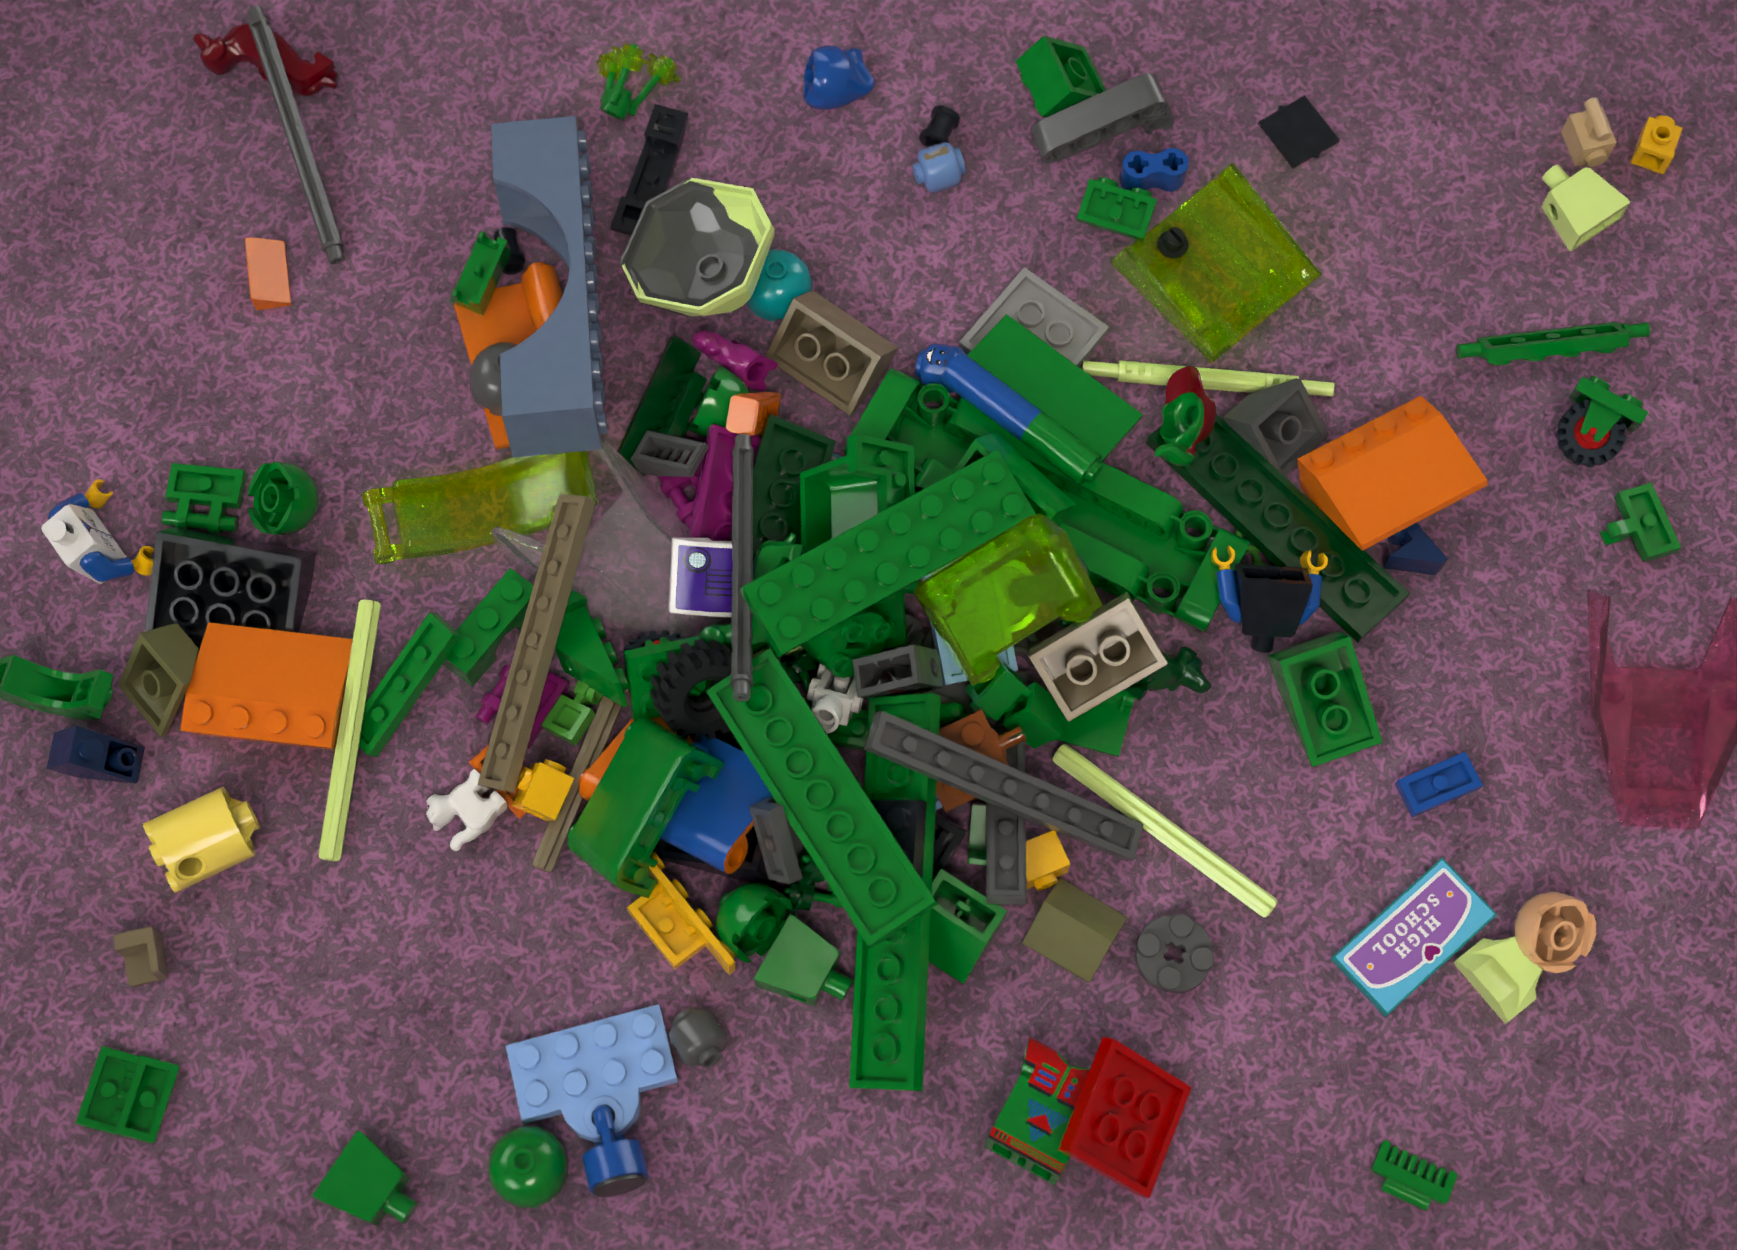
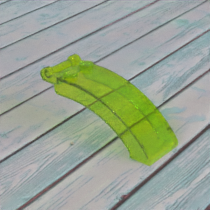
(463, 507)

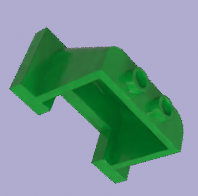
(855, 488)

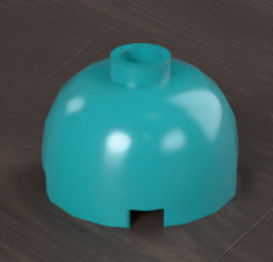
(780, 281)

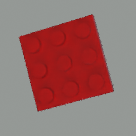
(1125, 1117)

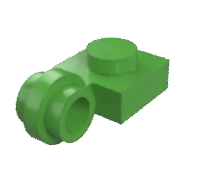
(572, 717)

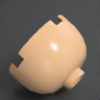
(1554, 931)

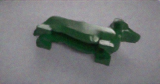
(1182, 669)

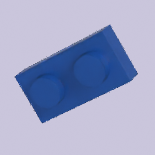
(1438, 784)

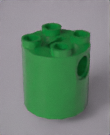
(850, 640)

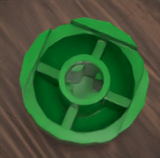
(716, 401)
(282, 498)
(751, 919)
(528, 1167)

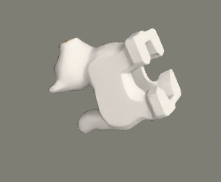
(466, 802)

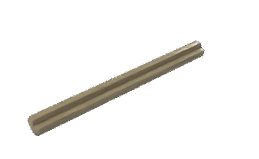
(591, 749)

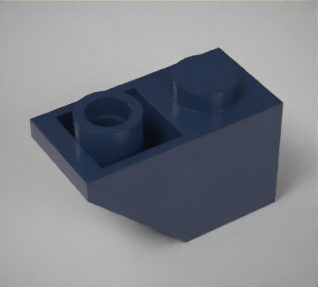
(94, 756)

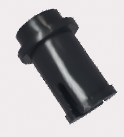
(516, 259)

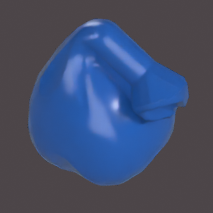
(835, 77)

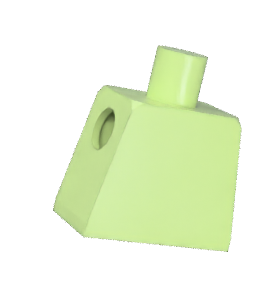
(1581, 204)

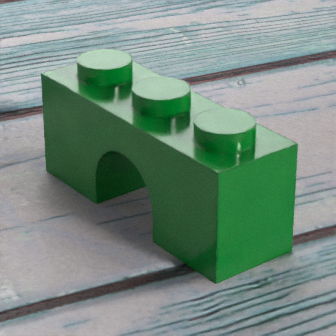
(487, 626)

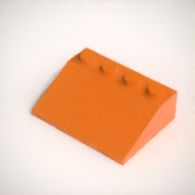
(1390, 473)
(267, 686)

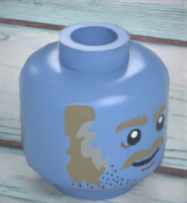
(939, 167)

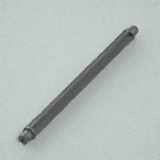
(295, 135)
(742, 571)

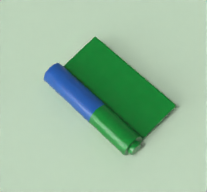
(1042, 399)

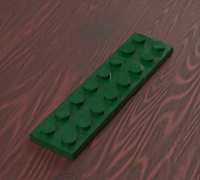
(1286, 525)

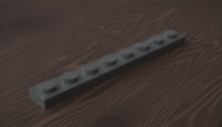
(1003, 786)

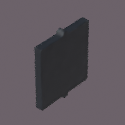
(1298, 131)

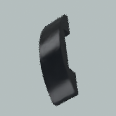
(654, 167)

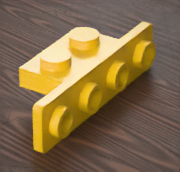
(674, 925)

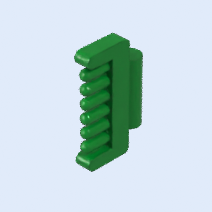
(1409, 1186)

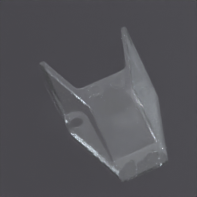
(623, 557)

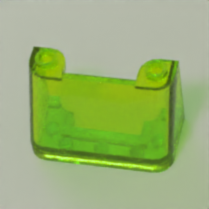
(1006, 594)

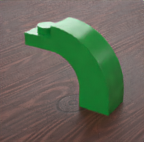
(54, 691)

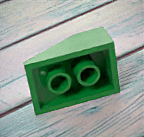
(1326, 697)

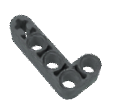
(1102, 118)

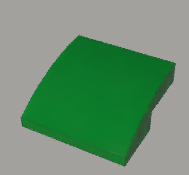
(127, 1095)

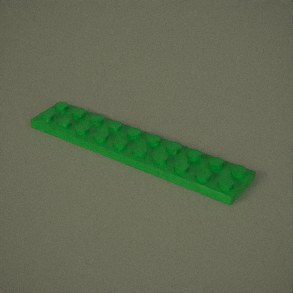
(894, 974)

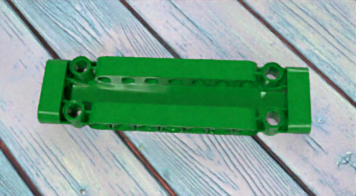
(1119, 527)

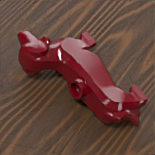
(240, 46)

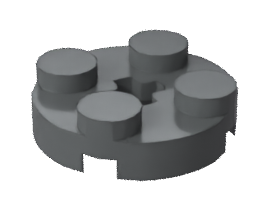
(1168, 975)

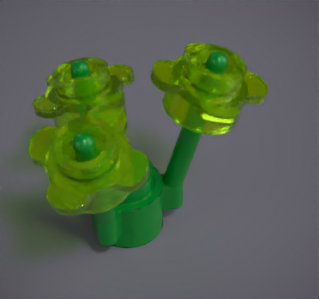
(616, 65)

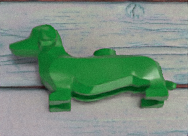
(768, 557)

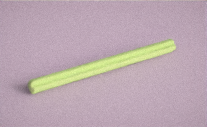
(349, 730)
(1165, 830)

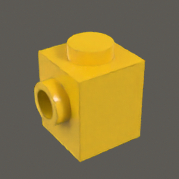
(542, 789)
(1045, 861)

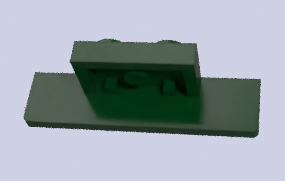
(668, 397)

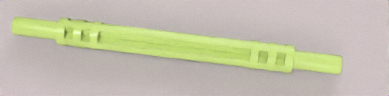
(1211, 378)

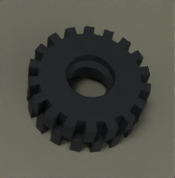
(684, 670)

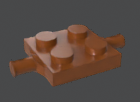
(976, 735)

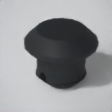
(1173, 243)

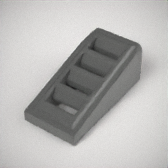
(654, 443)

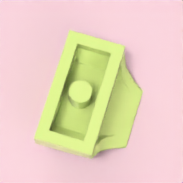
(1501, 975)

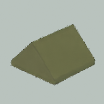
(1074, 930)

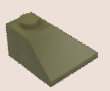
(159, 674)

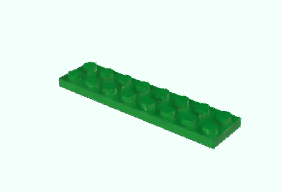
(886, 553)
(824, 802)

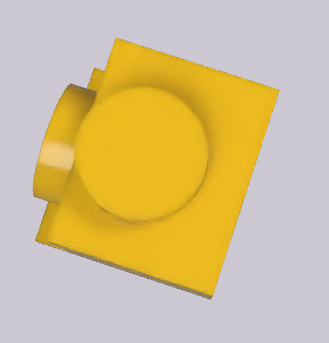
(1660, 140)

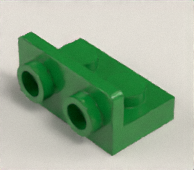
(1117, 208)

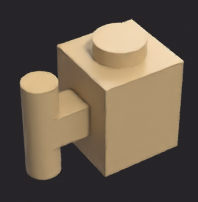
(1589, 135)

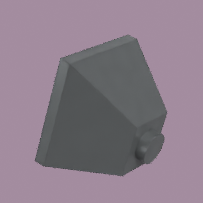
(1279, 423)

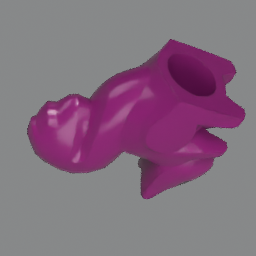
(736, 357)

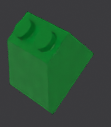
(1058, 75)

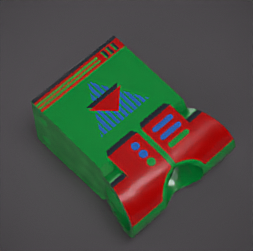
(1038, 1112)

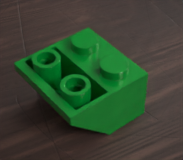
(960, 926)

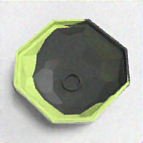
(698, 248)

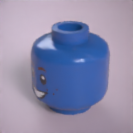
(933, 362)

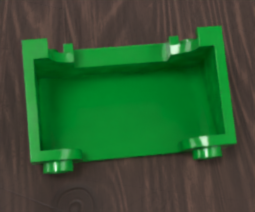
(637, 803)

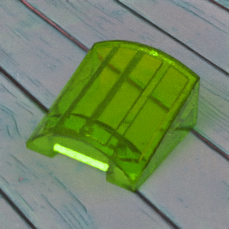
(1234, 270)

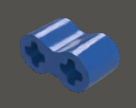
(1154, 170)

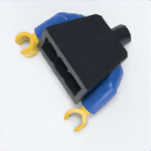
(1269, 598)

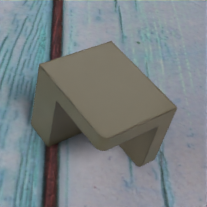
(142, 955)

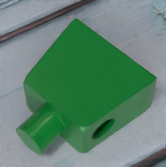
(802, 966)
(366, 1184)

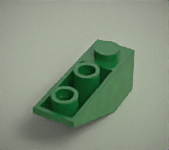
(586, 656)

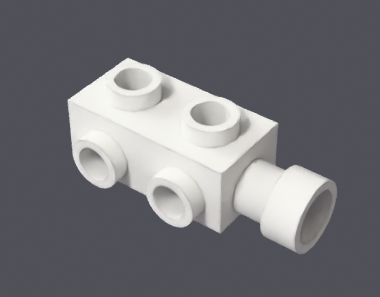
(833, 699)

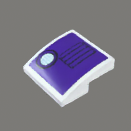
(701, 577)

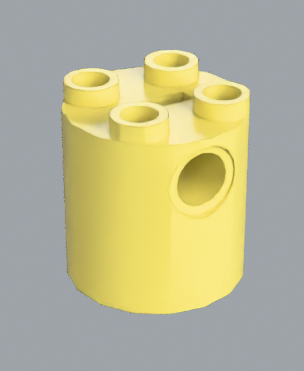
(202, 838)

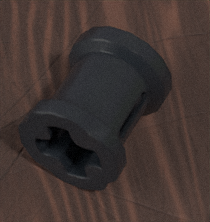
(940, 126)

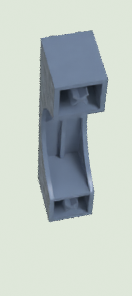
(554, 376)

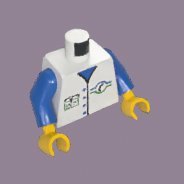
(85, 541)

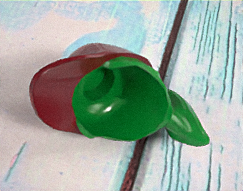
(1186, 417)

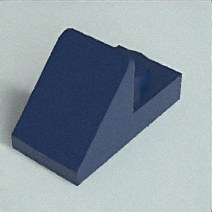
(1416, 553)

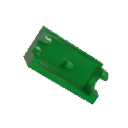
(481, 273)

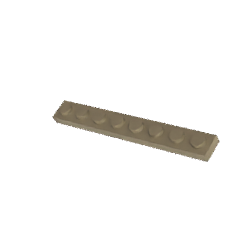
(536, 643)

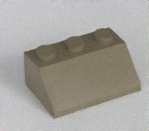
(830, 351)
(1097, 657)

